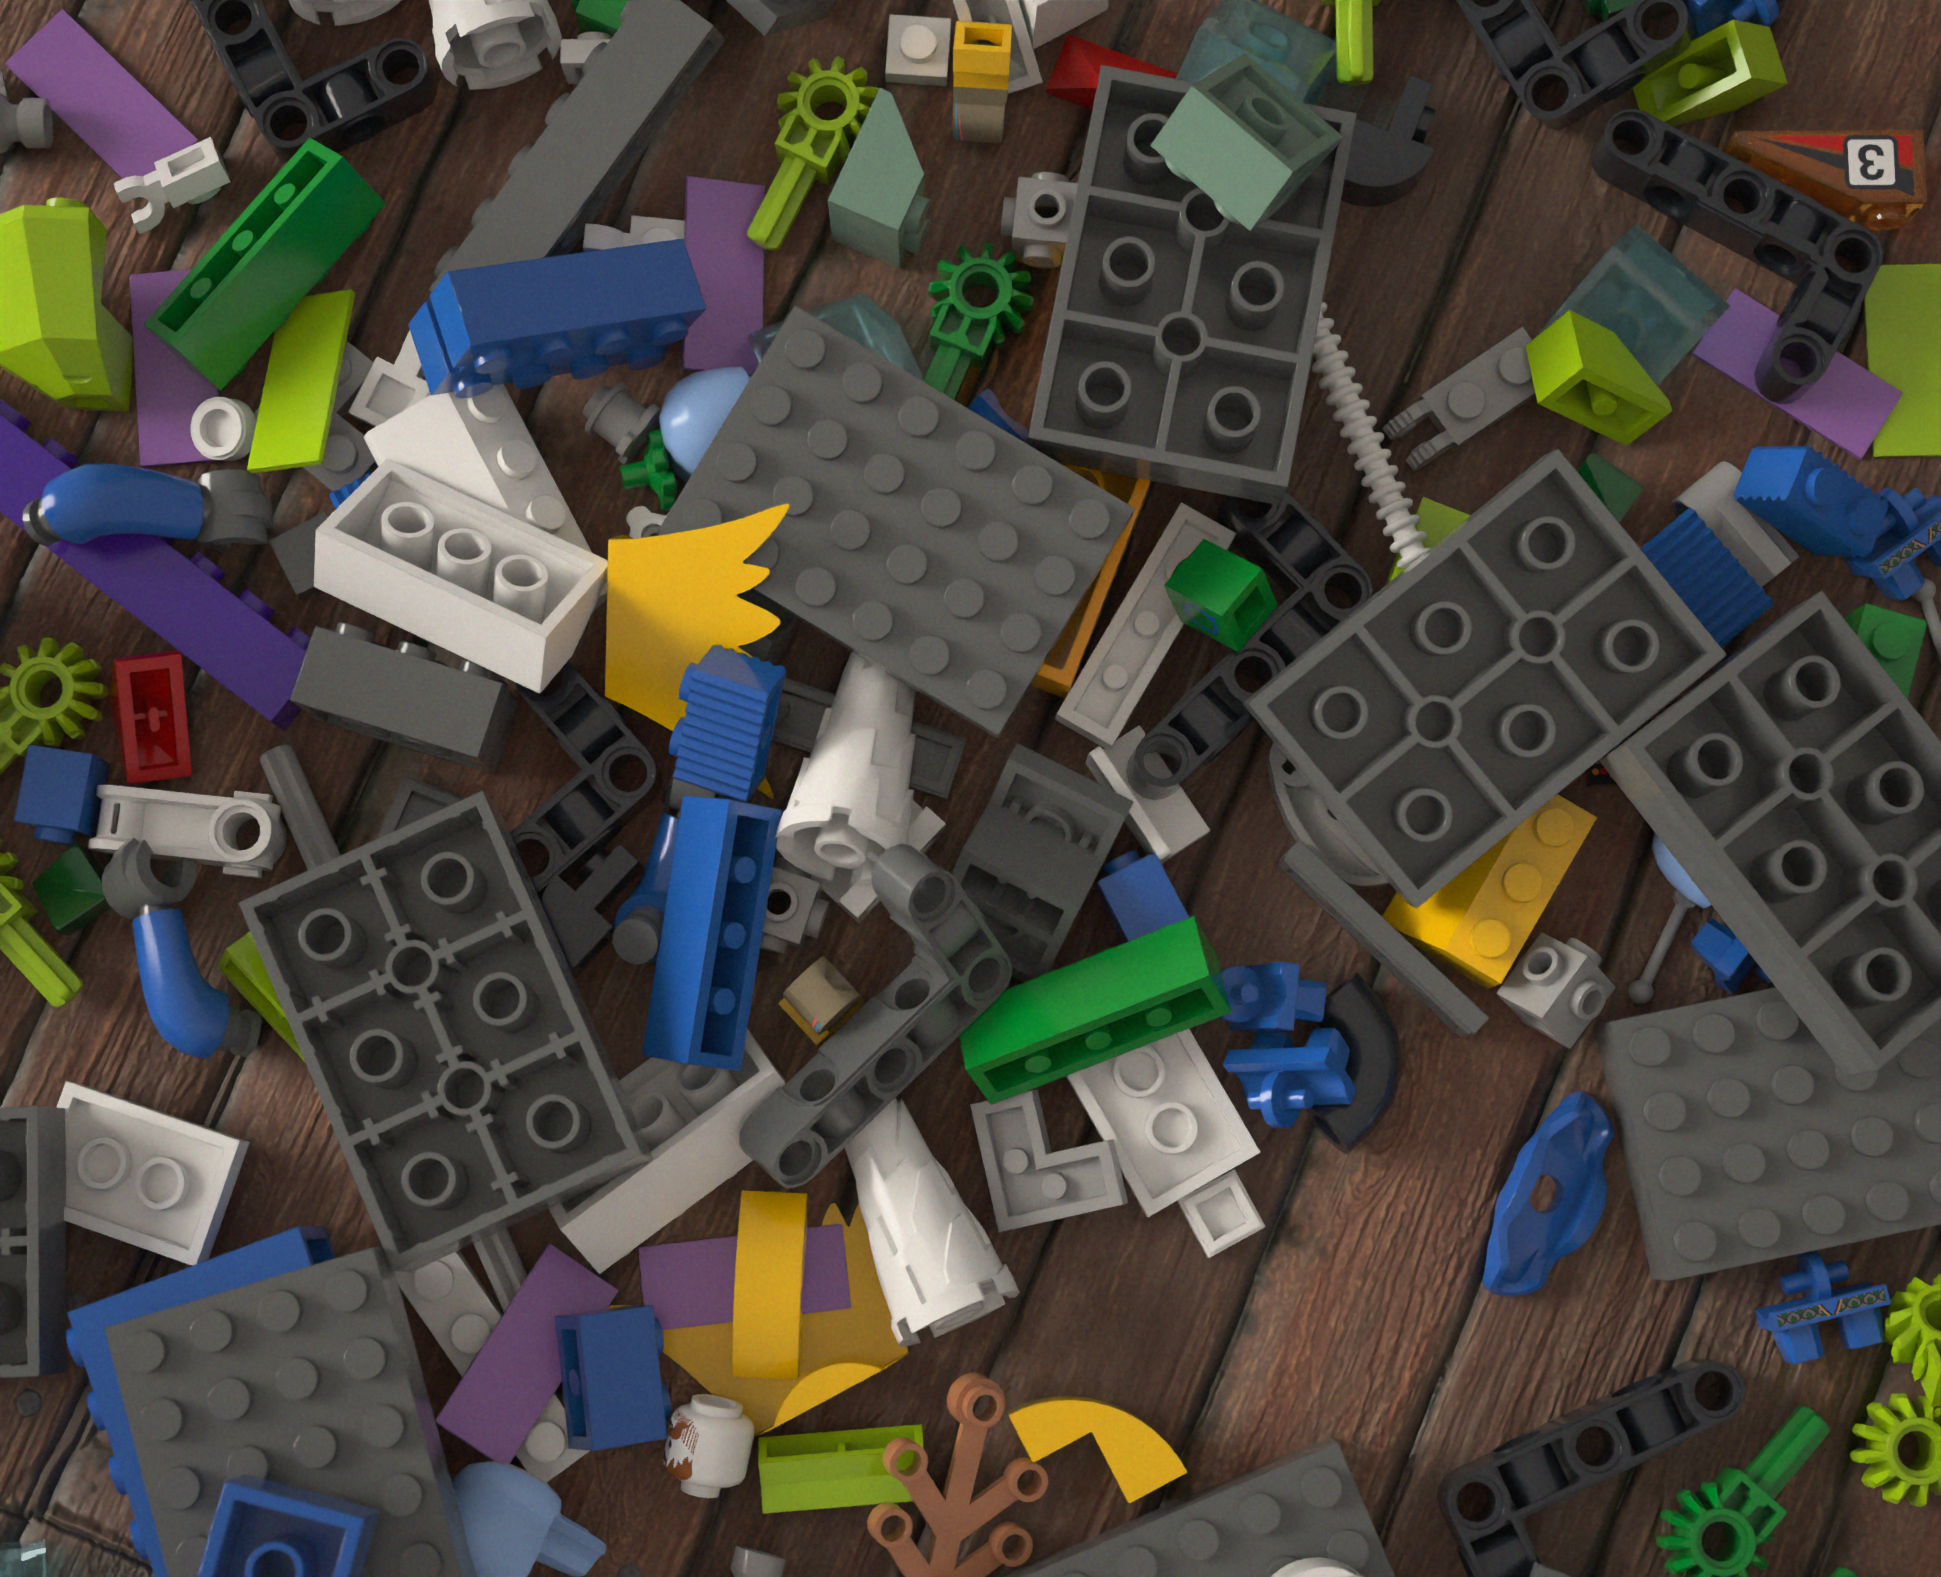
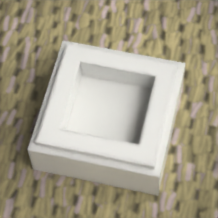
(1221, 1213)

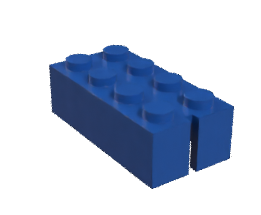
(556, 317)

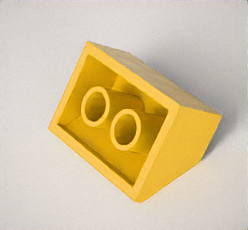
(1495, 902)

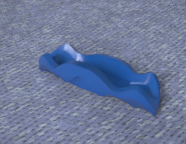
(1530, 1241)

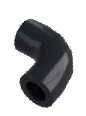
(1371, 1065)

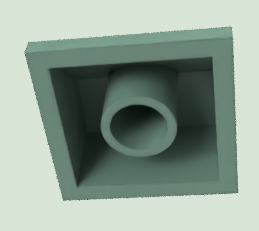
(1244, 141)
(881, 190)

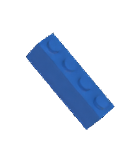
(711, 932)

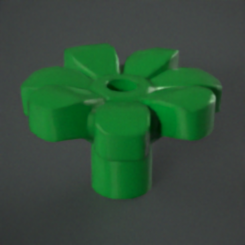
(652, 472)

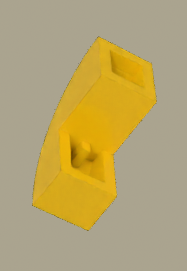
(769, 1285)
(1129, 1445)

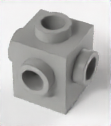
(1037, 239)
(803, 917)
(1557, 988)

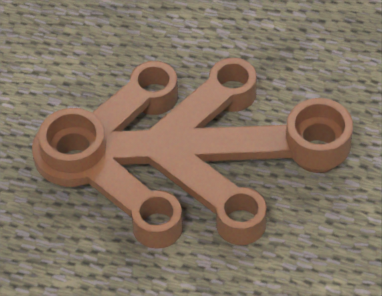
(956, 1513)

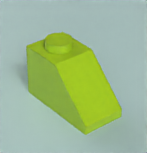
(1714, 75)
(1594, 379)

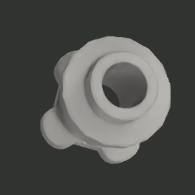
(620, 420)

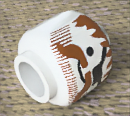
(708, 1445)

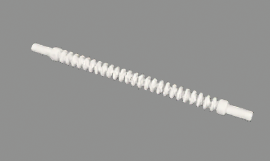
(1366, 444)

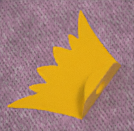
(674, 602)
(836, 1345)

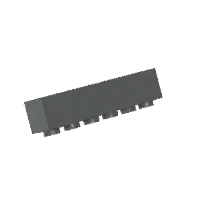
(591, 137)

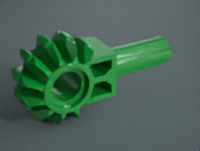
(966, 333)
(1741, 1504)

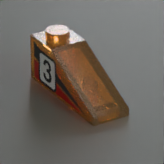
(1852, 172)

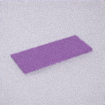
(98, 98)
(727, 272)
(164, 385)
(1842, 406)
(696, 1279)
(520, 1358)

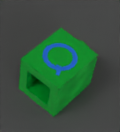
(1220, 595)

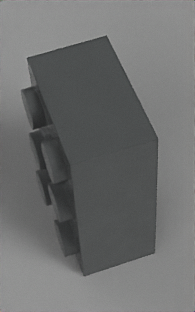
(406, 697)

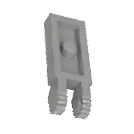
(1469, 399)

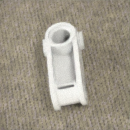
(191, 827)

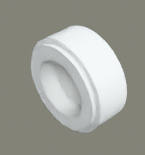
(223, 428)

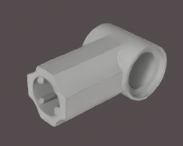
(1745, 534)

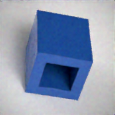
(60, 794)
(1139, 895)

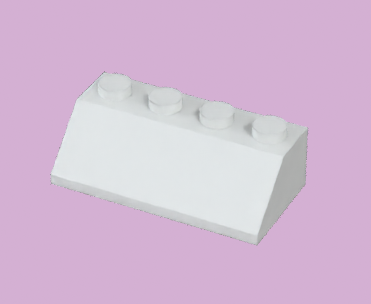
(481, 452)
(459, 574)
(693, 1133)

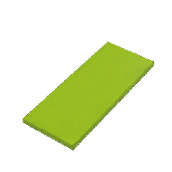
(1905, 351)
(302, 384)

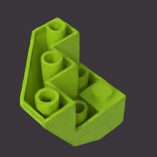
(52, 310)

